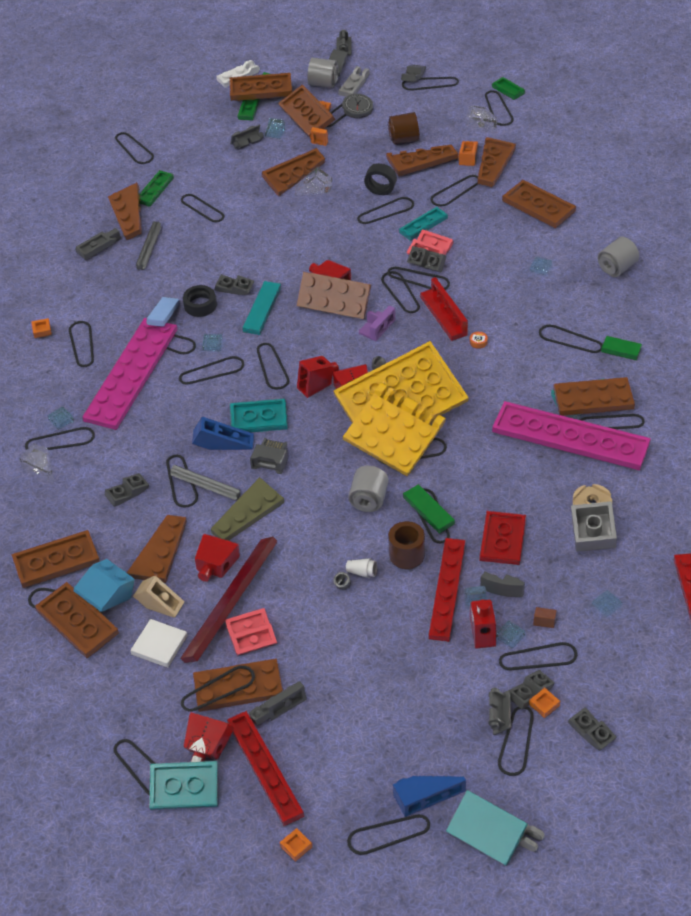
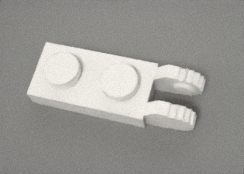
(247, 69)

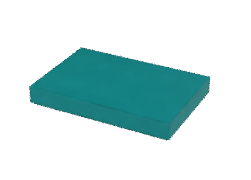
(259, 415)
(183, 785)
(487, 827)

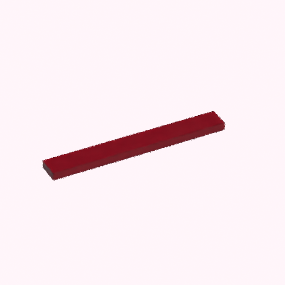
(228, 600)

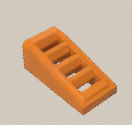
(468, 153)

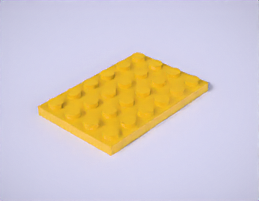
(417, 375)

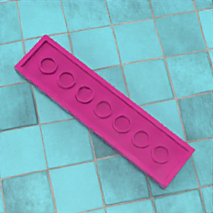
(129, 375)
(571, 435)

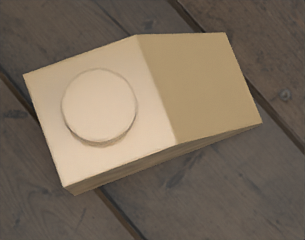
(158, 597)

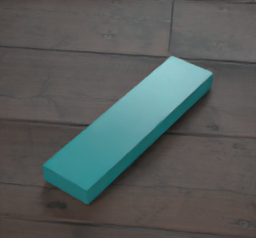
(261, 308)

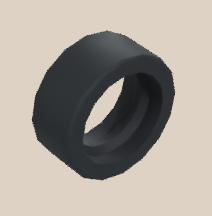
(377, 188)
(203, 309)

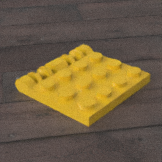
(393, 432)

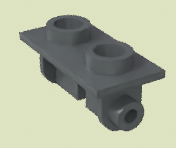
(343, 42)
(240, 139)
(500, 712)

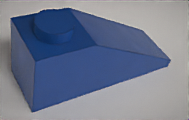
(220, 436)
(424, 791)

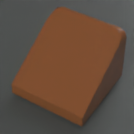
(544, 617)

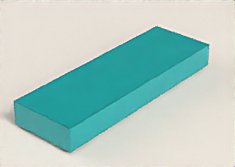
(423, 222)

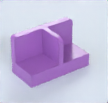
(378, 323)

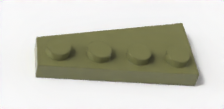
(248, 509)

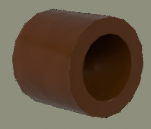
(403, 128)
(406, 545)

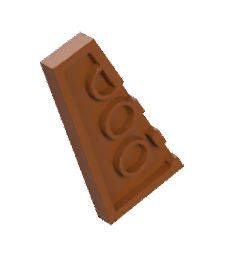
(494, 159)
(292, 171)
(127, 210)
(160, 550)

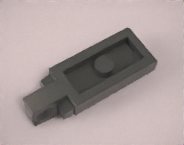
(97, 243)
(279, 704)

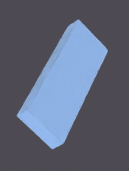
(162, 311)

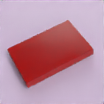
(502, 538)

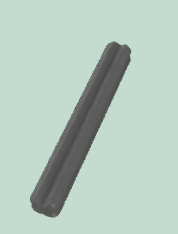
(148, 245)
(205, 482)

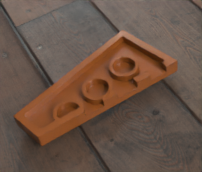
(414, 161)

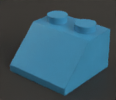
(105, 585)

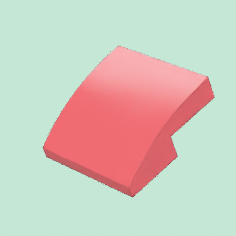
(432, 242)
(250, 631)

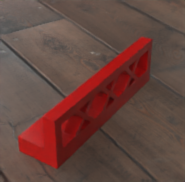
(445, 311)

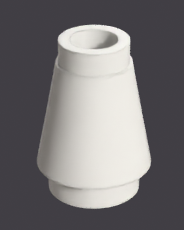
(362, 567)

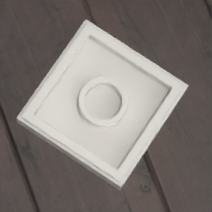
(159, 643)

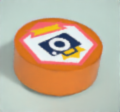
(478, 340)

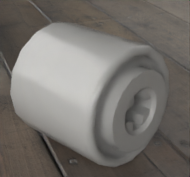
(322, 72)
(618, 256)
(368, 488)

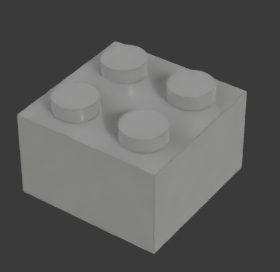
(593, 526)

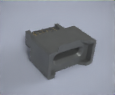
(270, 455)

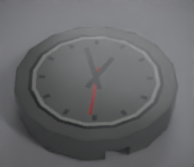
(357, 105)

